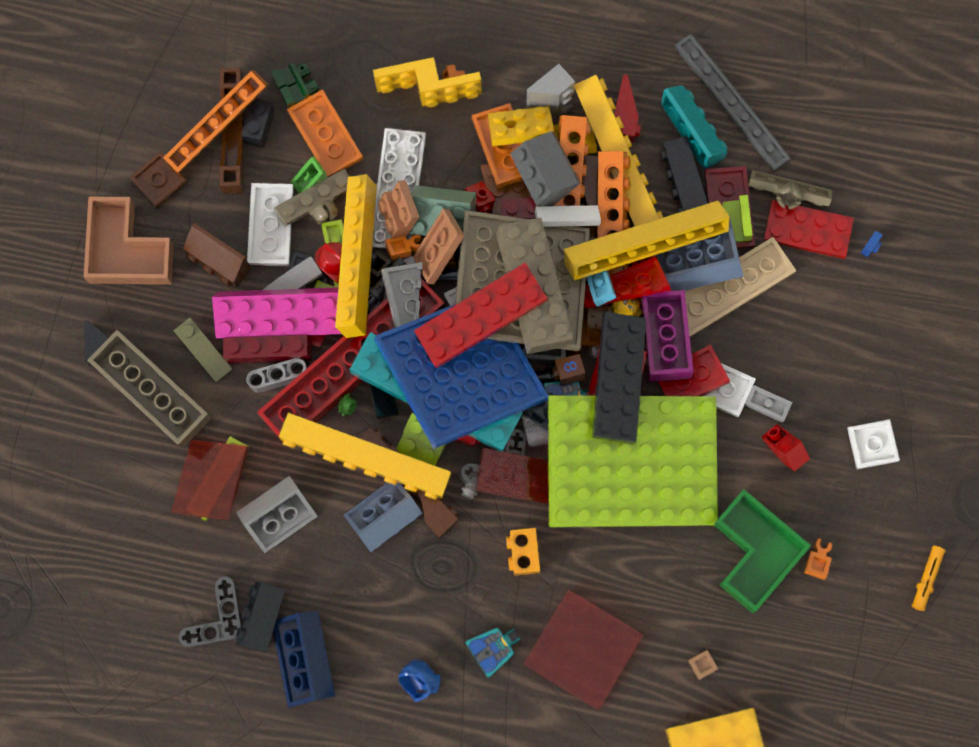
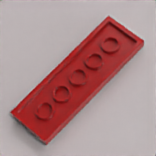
(481, 315)

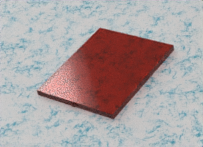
(209, 480)

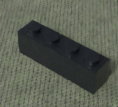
(683, 174)

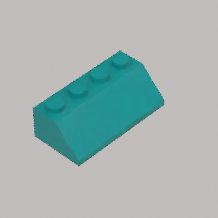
(691, 122)

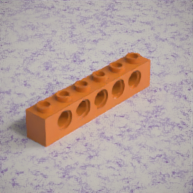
(215, 121)
(582, 128)
(606, 162)

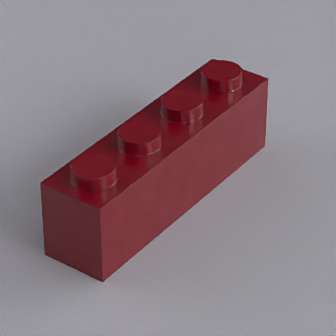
(266, 349)

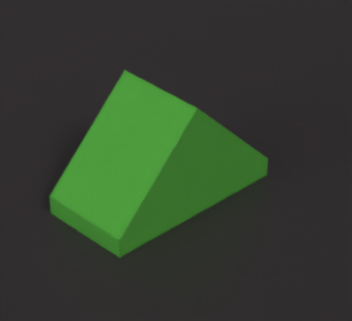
(309, 175)

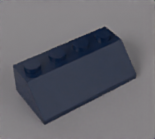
(303, 658)

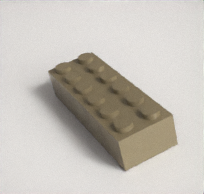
(547, 324)
(149, 389)

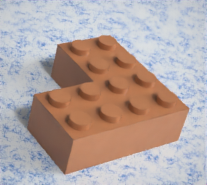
(116, 255)

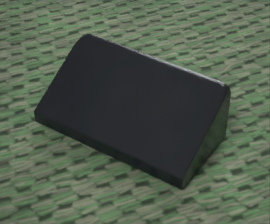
(383, 403)

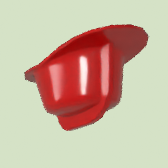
(329, 260)

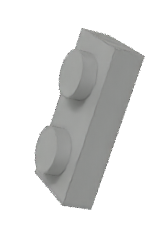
(768, 403)

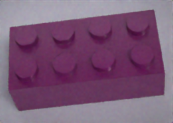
(667, 336)

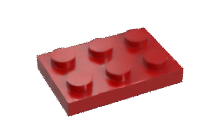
(706, 377)

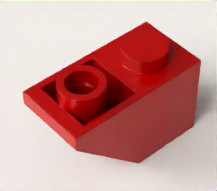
(786, 447)

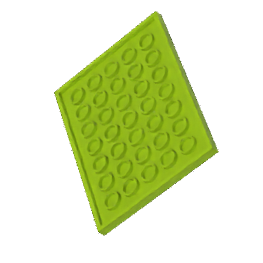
(655, 482)

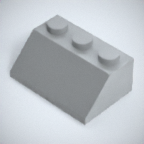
(553, 90)
(276, 514)

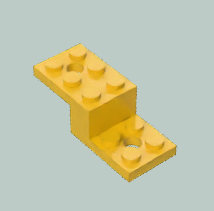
(430, 88)
(528, 125)

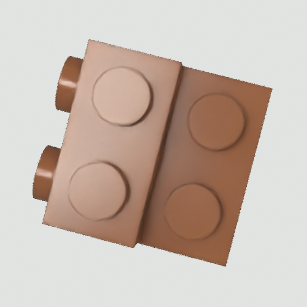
(398, 210)

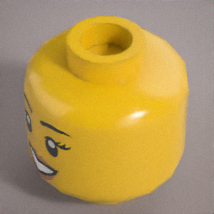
(627, 307)

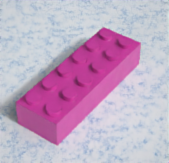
(275, 312)

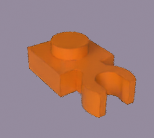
(402, 247)
(818, 562)

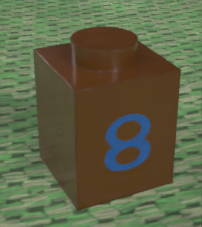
(569, 370)

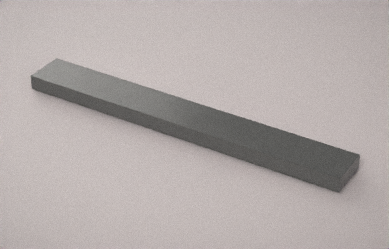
(732, 102)

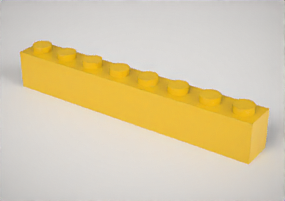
(610, 138)
(646, 240)
(356, 256)
(364, 455)

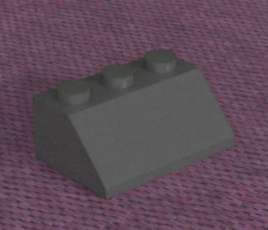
(545, 169)

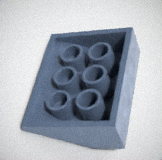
(702, 262)

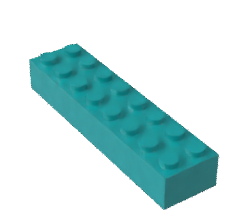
(374, 370)

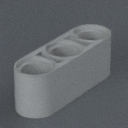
(267, 372)

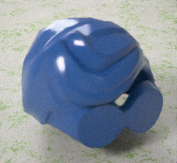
(419, 676)

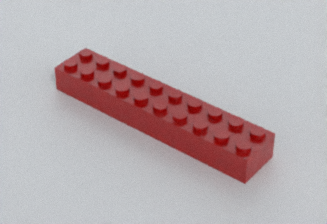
(329, 377)

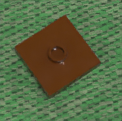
(158, 180)

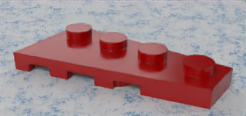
(634, 282)

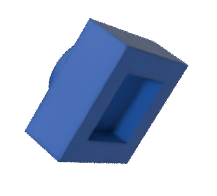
(873, 244)

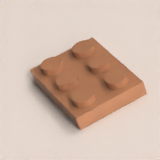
(438, 246)

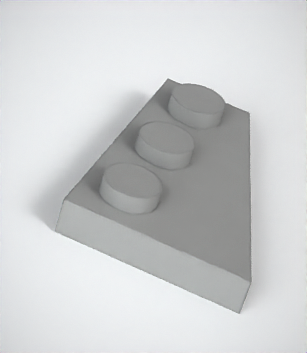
(402, 291)

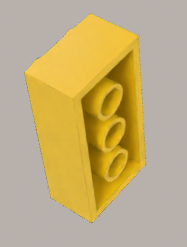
(729, 730)

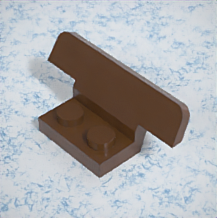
(591, 328)

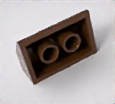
(215, 256)

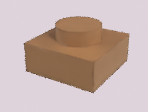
(702, 665)

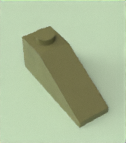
(203, 350)

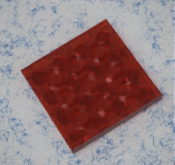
(583, 650)

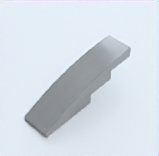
(297, 277)

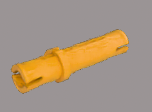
(920, 602)

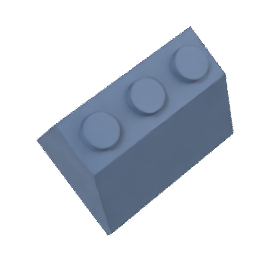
(382, 514)

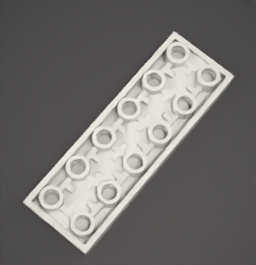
(399, 161)

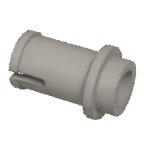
(469, 490)

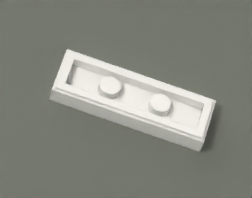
(569, 215)

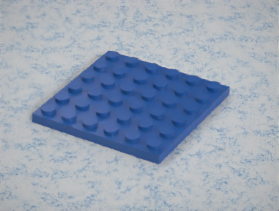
(464, 393)

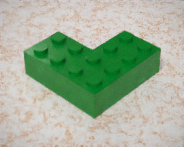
(769, 548)

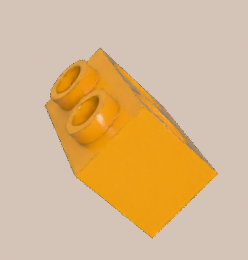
(529, 551)

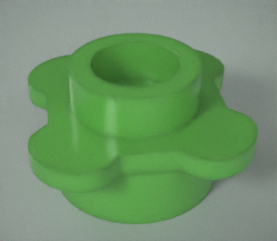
(347, 405)

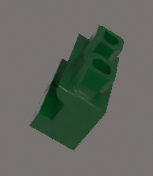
(291, 85)

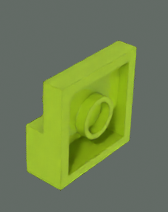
(416, 444)

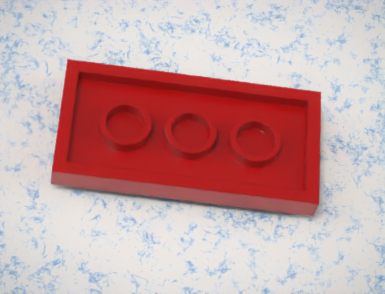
(809, 229)

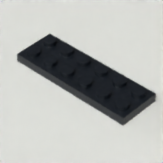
(619, 378)

